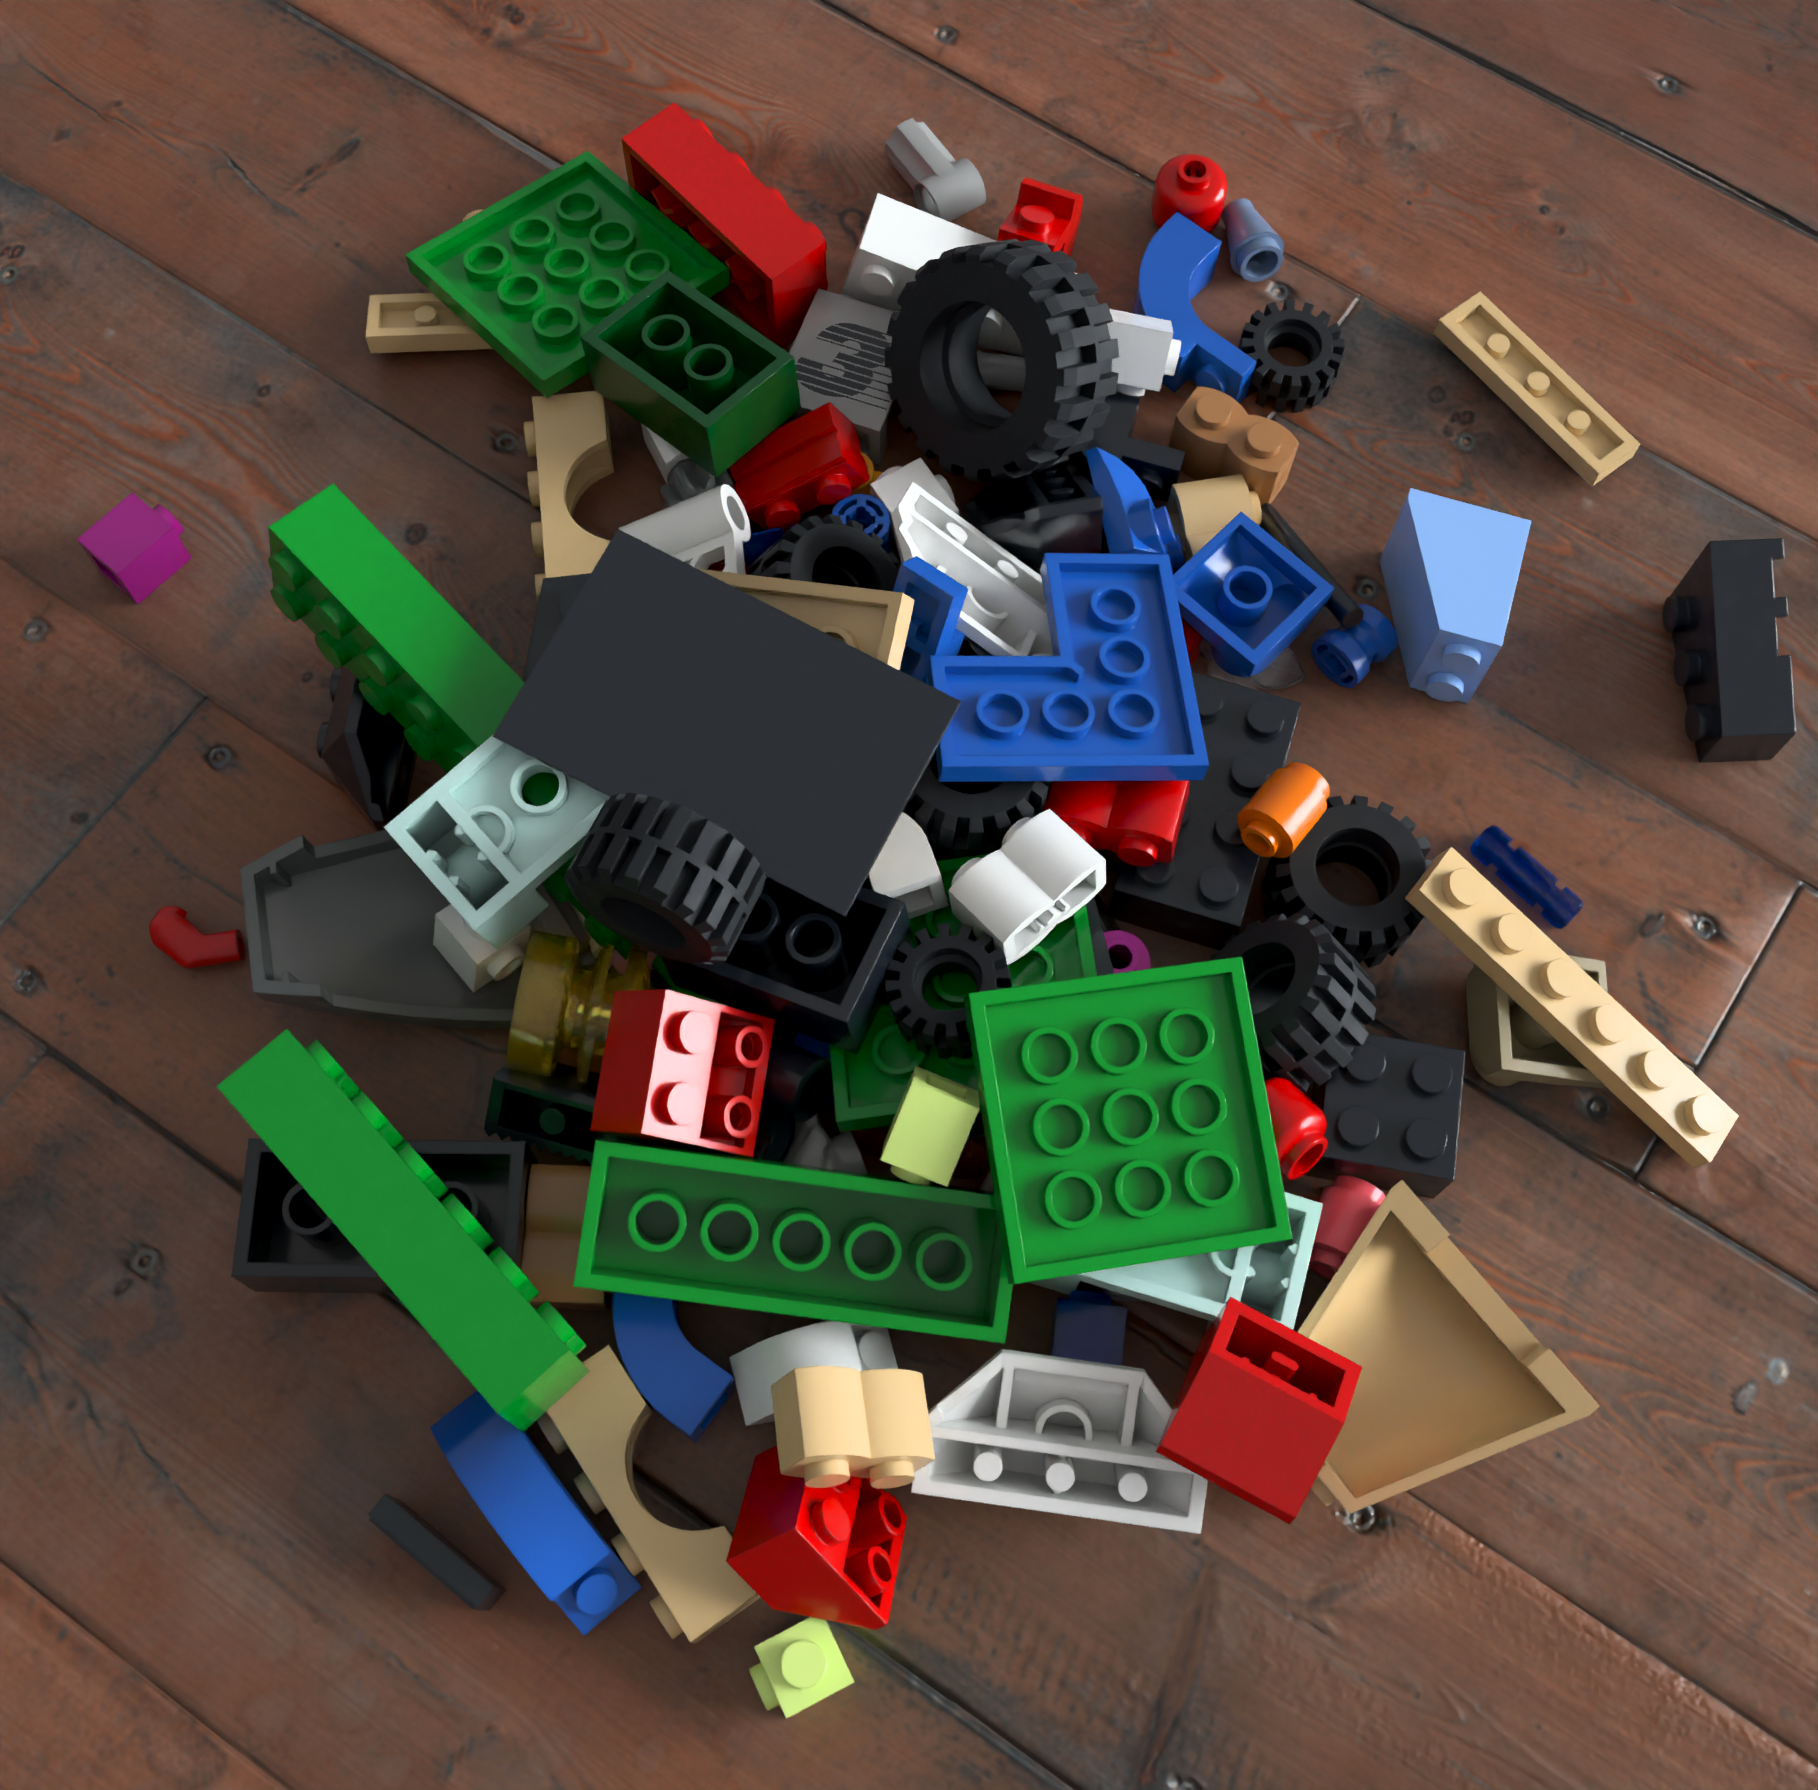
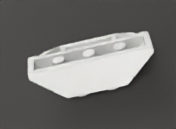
(1004, 596)
(1061, 1443)

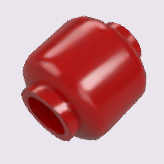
(1191, 187)
(1296, 1126)

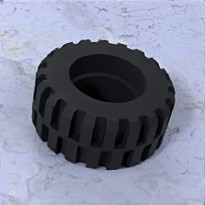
(1062, 346)

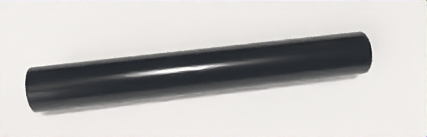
(1340, 602)

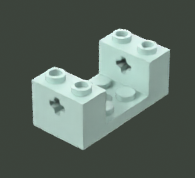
(488, 844)
(1260, 1276)

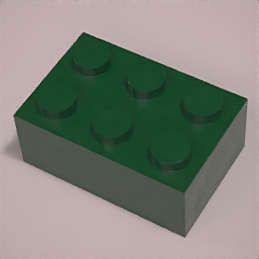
(692, 372)

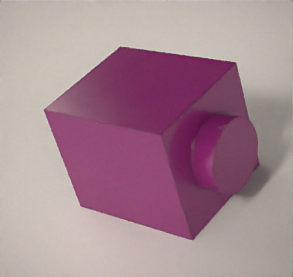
(136, 546)

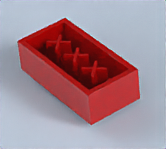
(714, 197)

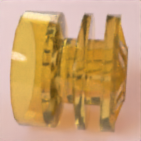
(566, 1005)

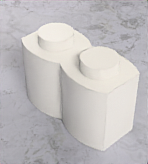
(1027, 884)

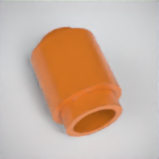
(1283, 810)

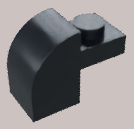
(1152, 463)

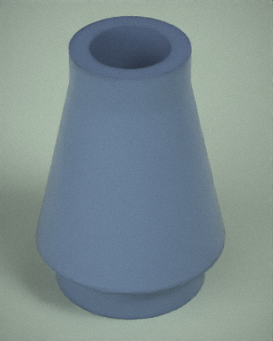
(1252, 242)

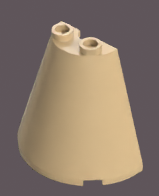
(1440, 1360)

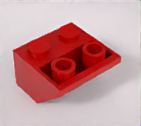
(682, 1072)
(1259, 1409)
(818, 1548)

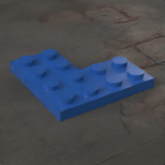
(1102, 707)

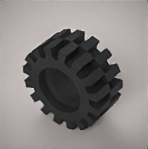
(1297, 331)
(934, 957)

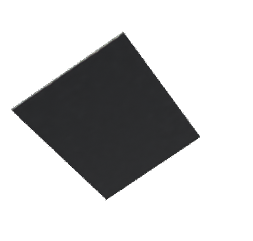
(732, 712)

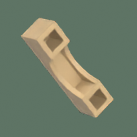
(572, 453)
(689, 1568)

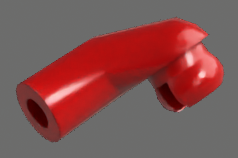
(188, 945)

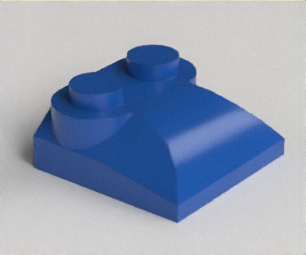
(1129, 514)
(1248, 596)

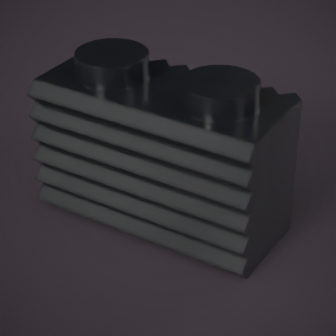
(545, 1110)

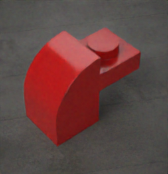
(1044, 215)

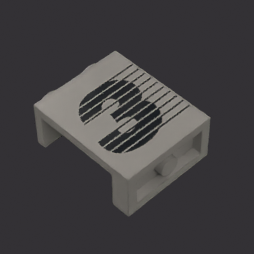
(844, 364)

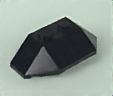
(1040, 514)
(366, 752)

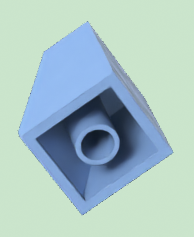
(1451, 589)

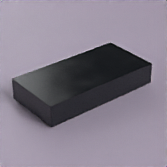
(436, 1553)

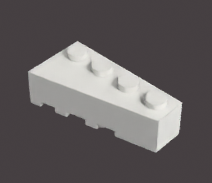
(900, 242)

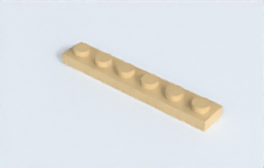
(1572, 1008)

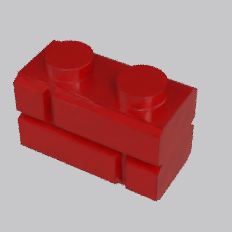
(800, 468)

